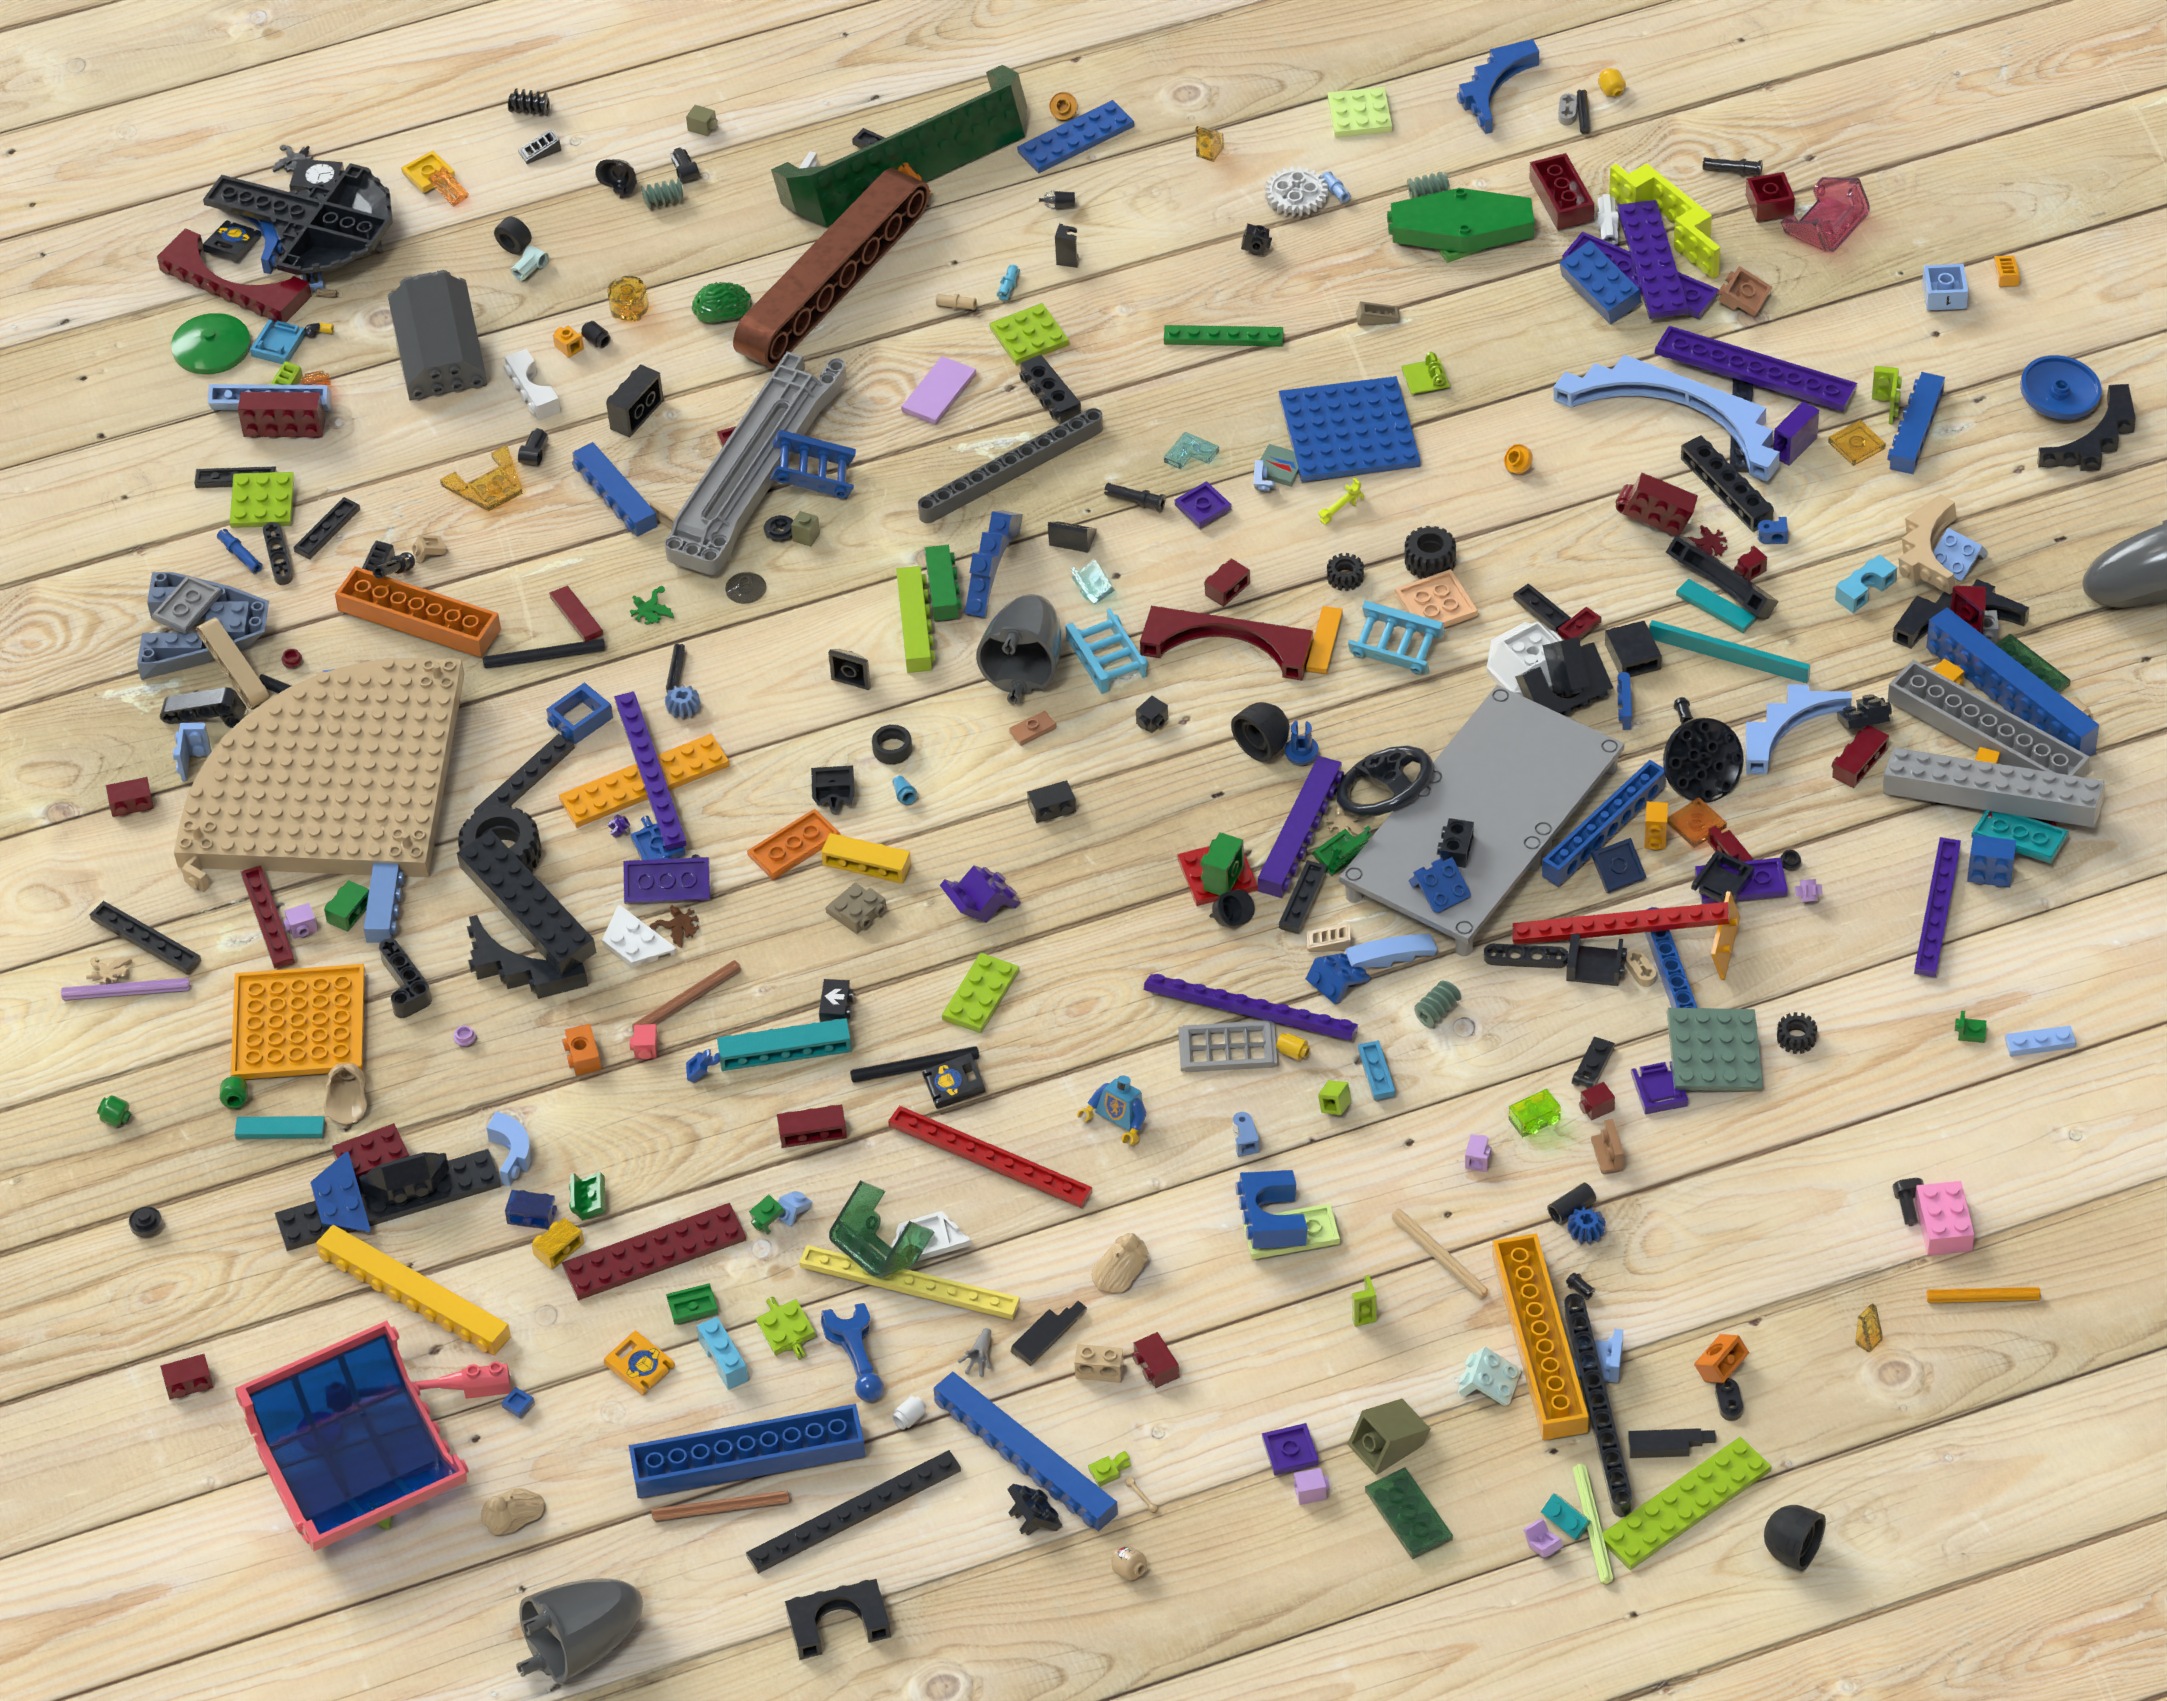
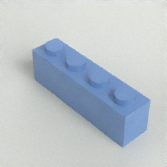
(383, 902)

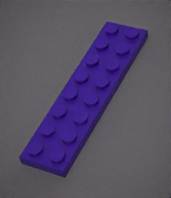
(1652, 259)
(1697, 294)

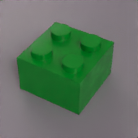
(1222, 864)

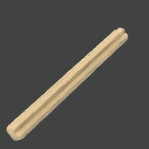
(1440, 1254)

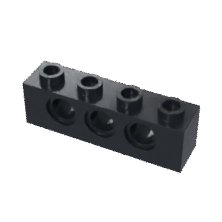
(1049, 389)

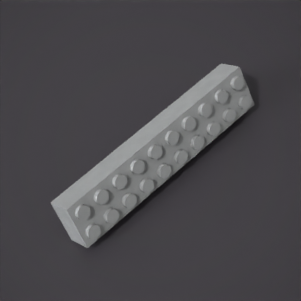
(1981, 723)
(1994, 787)

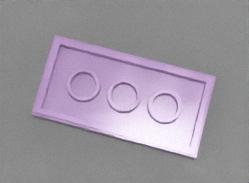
(938, 390)

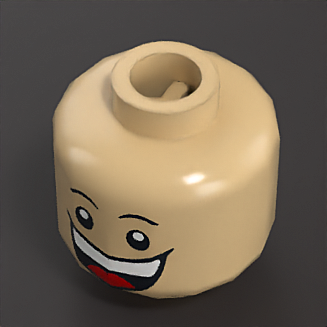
(1128, 1563)

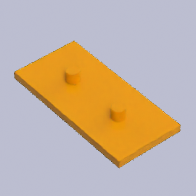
(1725, 939)

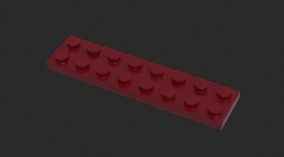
(653, 1251)

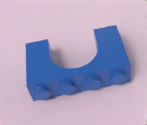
(1263, 1228)

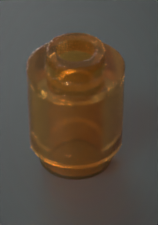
(316, 378)

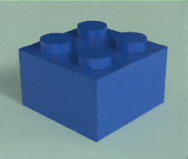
(1991, 861)

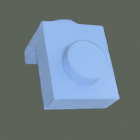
(793, 1204)

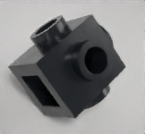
(1256, 239)

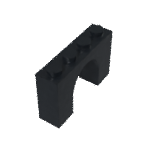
(1535, 687)
(860, 1598)

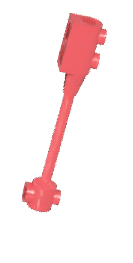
(474, 1380)

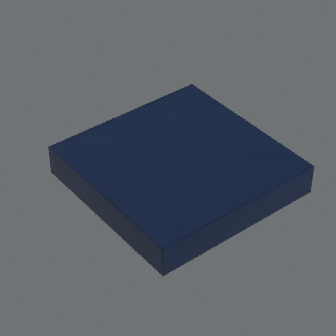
(1618, 865)

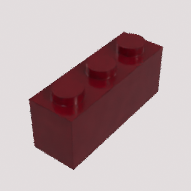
(1860, 756)
(812, 1126)

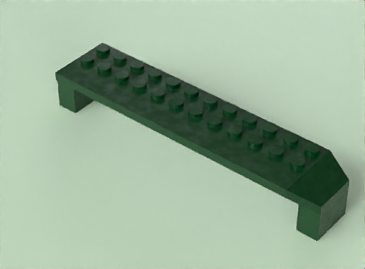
(927, 147)

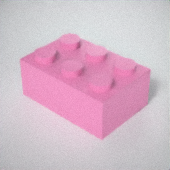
(1944, 1218)

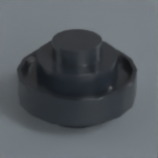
(145, 1221)

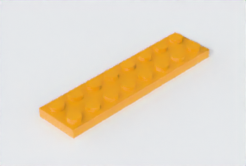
(626, 787)

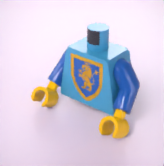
(1120, 1105)

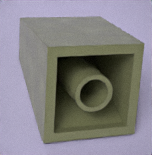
(1387, 1434)

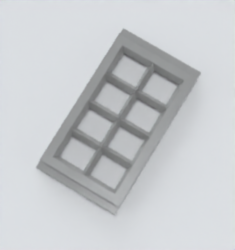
(1268, 1043)

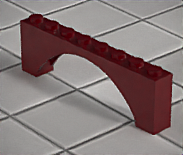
(274, 300)
(1172, 627)

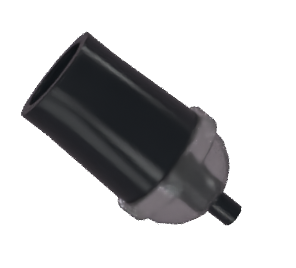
(1058, 199)

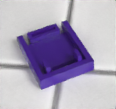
(1658, 1085)

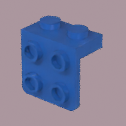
(1441, 884)
(1333, 975)

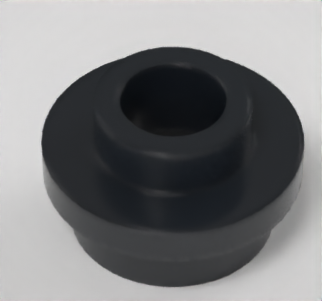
(1790, 860)

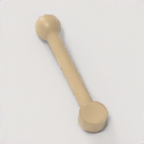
(1130, 1482)

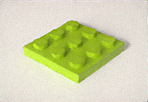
(1029, 333)
(262, 499)

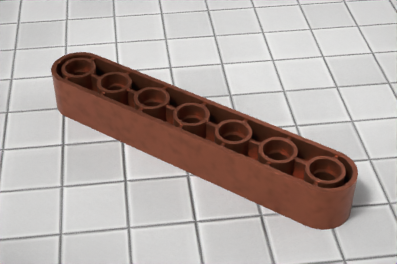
(831, 267)

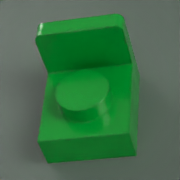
(1970, 1029)

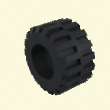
(1429, 551)

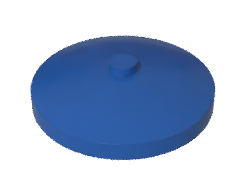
(2060, 387)

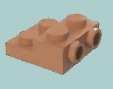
(1744, 291)

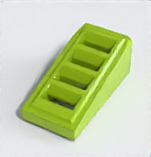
(289, 371)

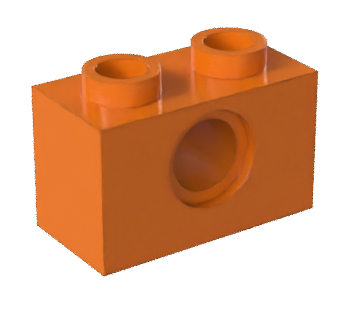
(582, 1049)
(1721, 1358)

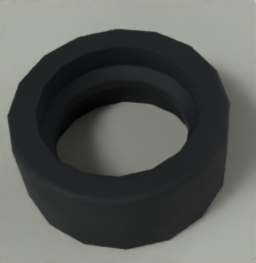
(891, 732)

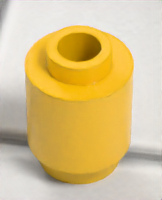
(1293, 1046)

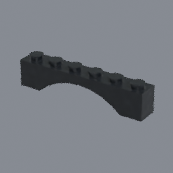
(1712, 568)

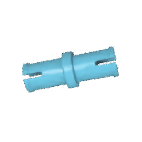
(1008, 282)

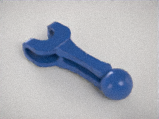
(849, 1335)

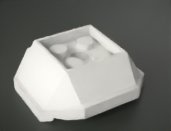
(1519, 652)

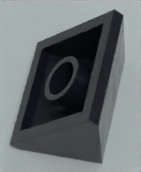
(1070, 536)

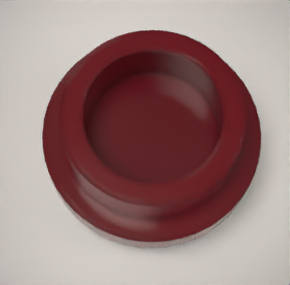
(291, 658)

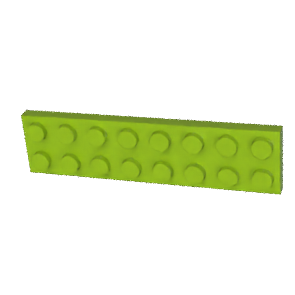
(1685, 1503)

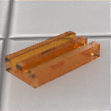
(450, 183)

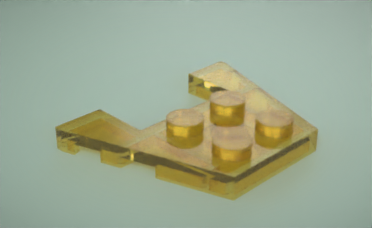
(491, 488)

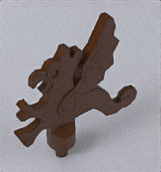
(680, 921)

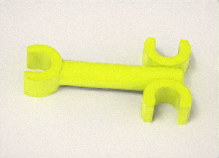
(1352, 495)

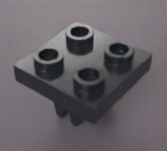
(1034, 1508)

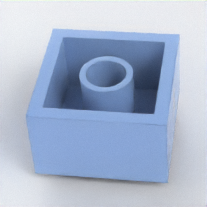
(1945, 287)

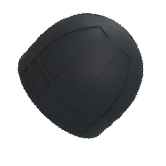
(1261, 730)
(1794, 1535)

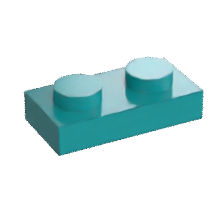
(1565, 1516)

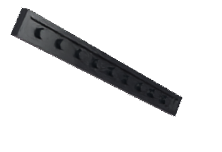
(853, 1511)

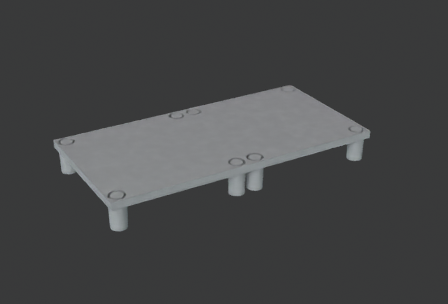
(1519, 781)

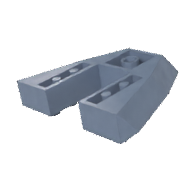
(237, 611)

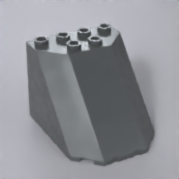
(436, 335)

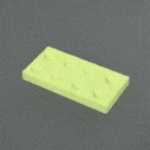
(1320, 1232)

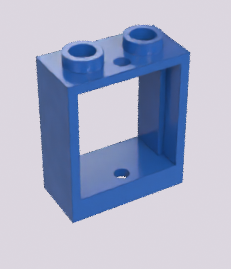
(577, 732)

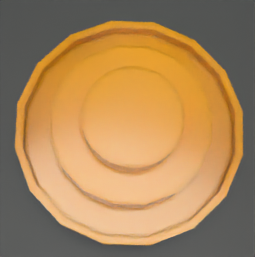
(1063, 105)
(1518, 459)

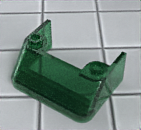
(856, 1237)

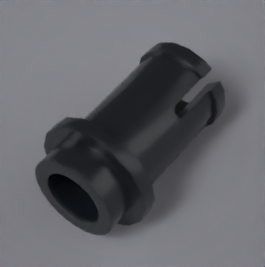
(1682, 705)
(1579, 1285)

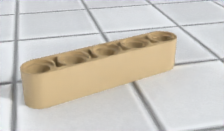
(232, 662)

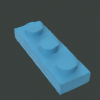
(1376, 1070)

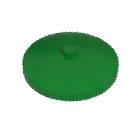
(211, 343)

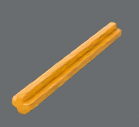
(1983, 1294)

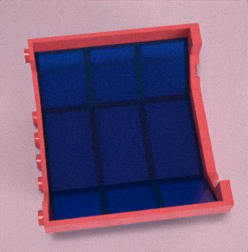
(347, 1437)

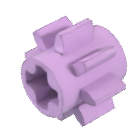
(1808, 890)

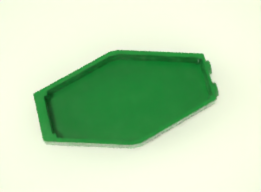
(1461, 220)

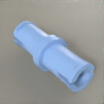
(1336, 186)

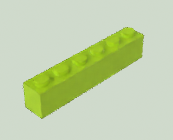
(914, 621)

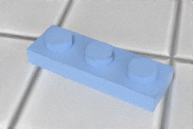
(2040, 1040)

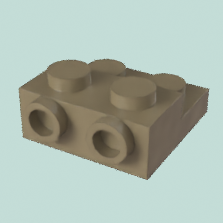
(857, 907)

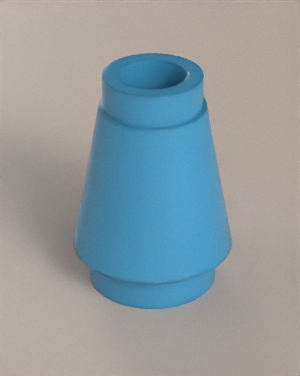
(904, 790)

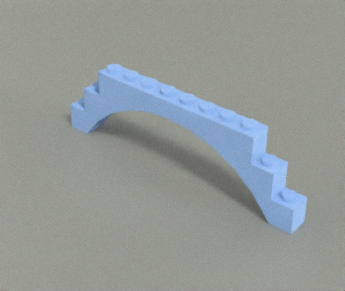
(1636, 378)

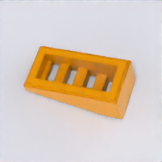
(2007, 271)

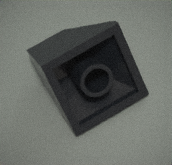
(849, 668)

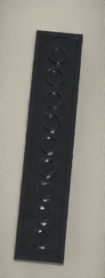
(465, 1178)

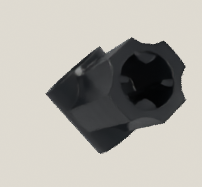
(685, 168)
(532, 451)

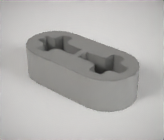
(1567, 109)

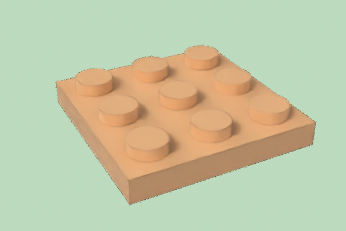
(1437, 598)

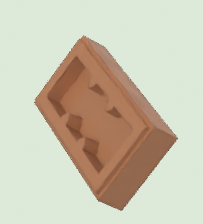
(1032, 728)

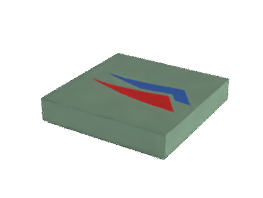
(1281, 465)

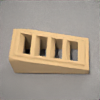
(664, 513)
(1340, 943)

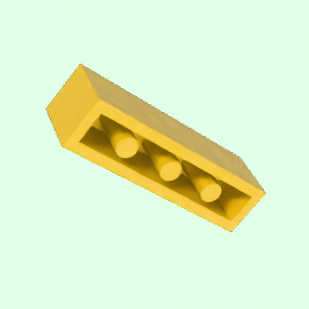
(866, 858)

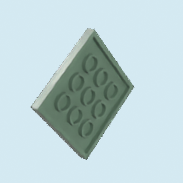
(1714, 1049)

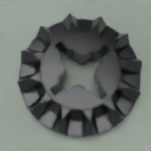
(780, 522)

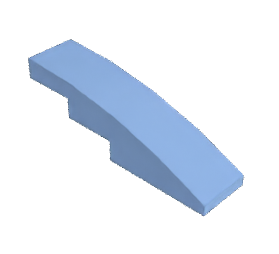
(1385, 951)

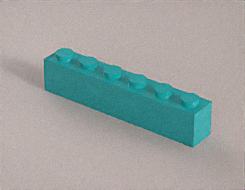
(784, 1044)

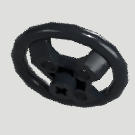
(1387, 771)

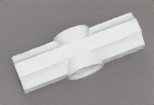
(1608, 219)

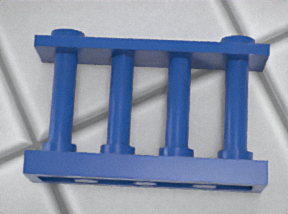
(817, 449)

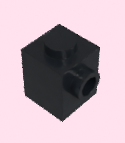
(1152, 714)

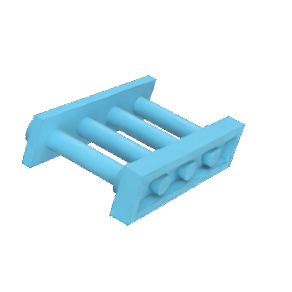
(1395, 618)
(1094, 664)

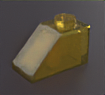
(1208, 143)

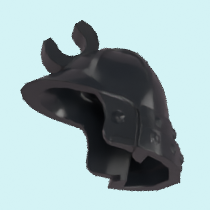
(618, 175)

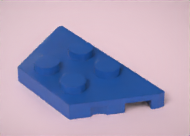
(339, 1197)

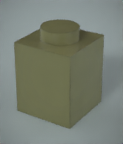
(701, 120)
(805, 528)

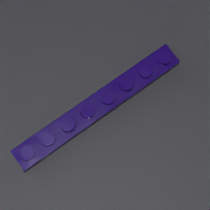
(1937, 907)

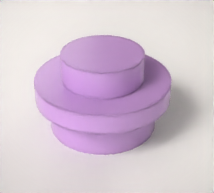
(464, 1036)

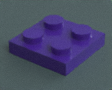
(1203, 504)
(1290, 1449)

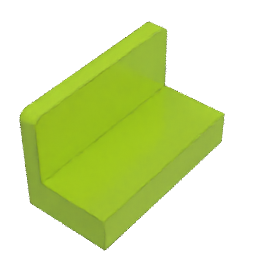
(1364, 1304)

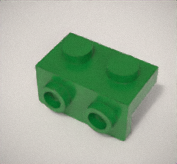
(587, 1195)

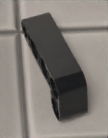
(203, 705)
(414, 989)

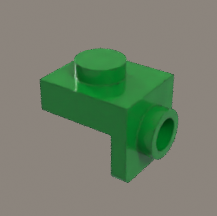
(765, 1213)

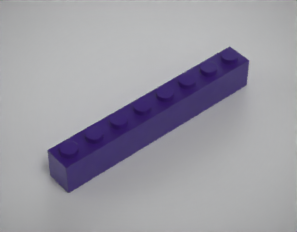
(1300, 827)

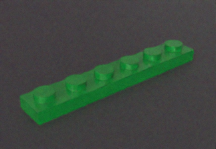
(1223, 335)

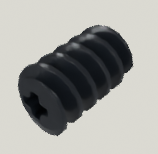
(528, 102)

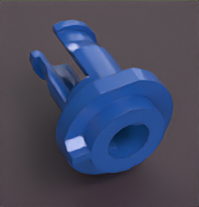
(1301, 748)

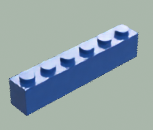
(1916, 422)
(614, 489)

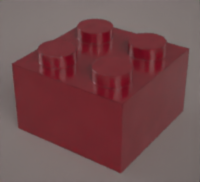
(1770, 196)

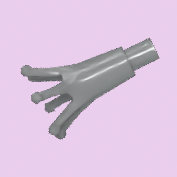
(979, 1351)

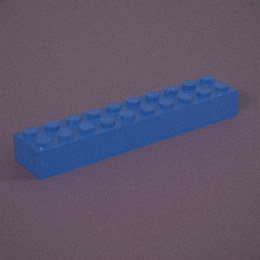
(2009, 682)
(747, 1451)

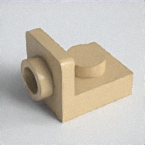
(428, 545)

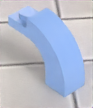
(511, 1134)

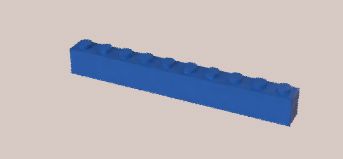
(1025, 1451)

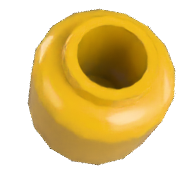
(1611, 82)

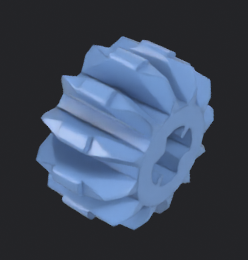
(682, 701)

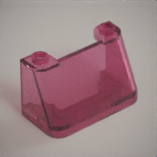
(1834, 216)

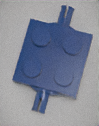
(650, 844)

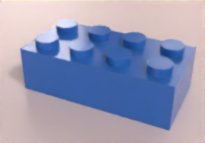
(1600, 282)

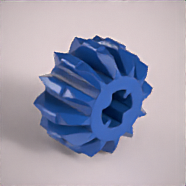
(1586, 1225)

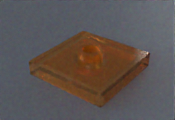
(1694, 821)

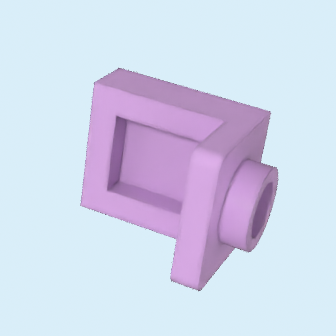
(1541, 1539)

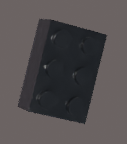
(634, 400)

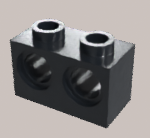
(1456, 841)

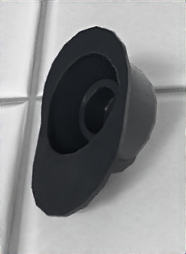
(1233, 908)

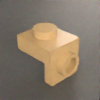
(193, 874)

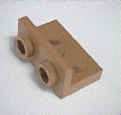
(1608, 1148)

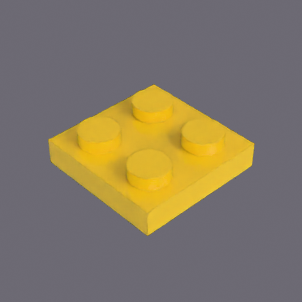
(421, 168)

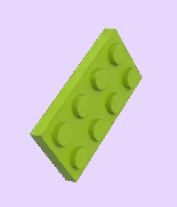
(980, 992)

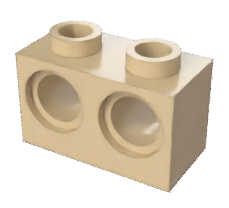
(1099, 1363)

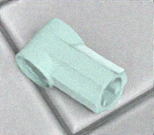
(532, 259)

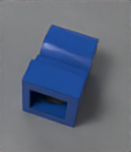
(1773, 531)

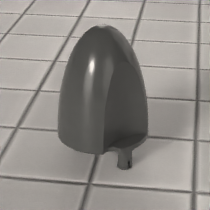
(2130, 571)
(1021, 646)
(577, 1625)

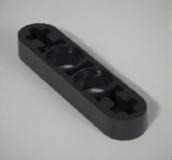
(277, 553)
(1525, 959)

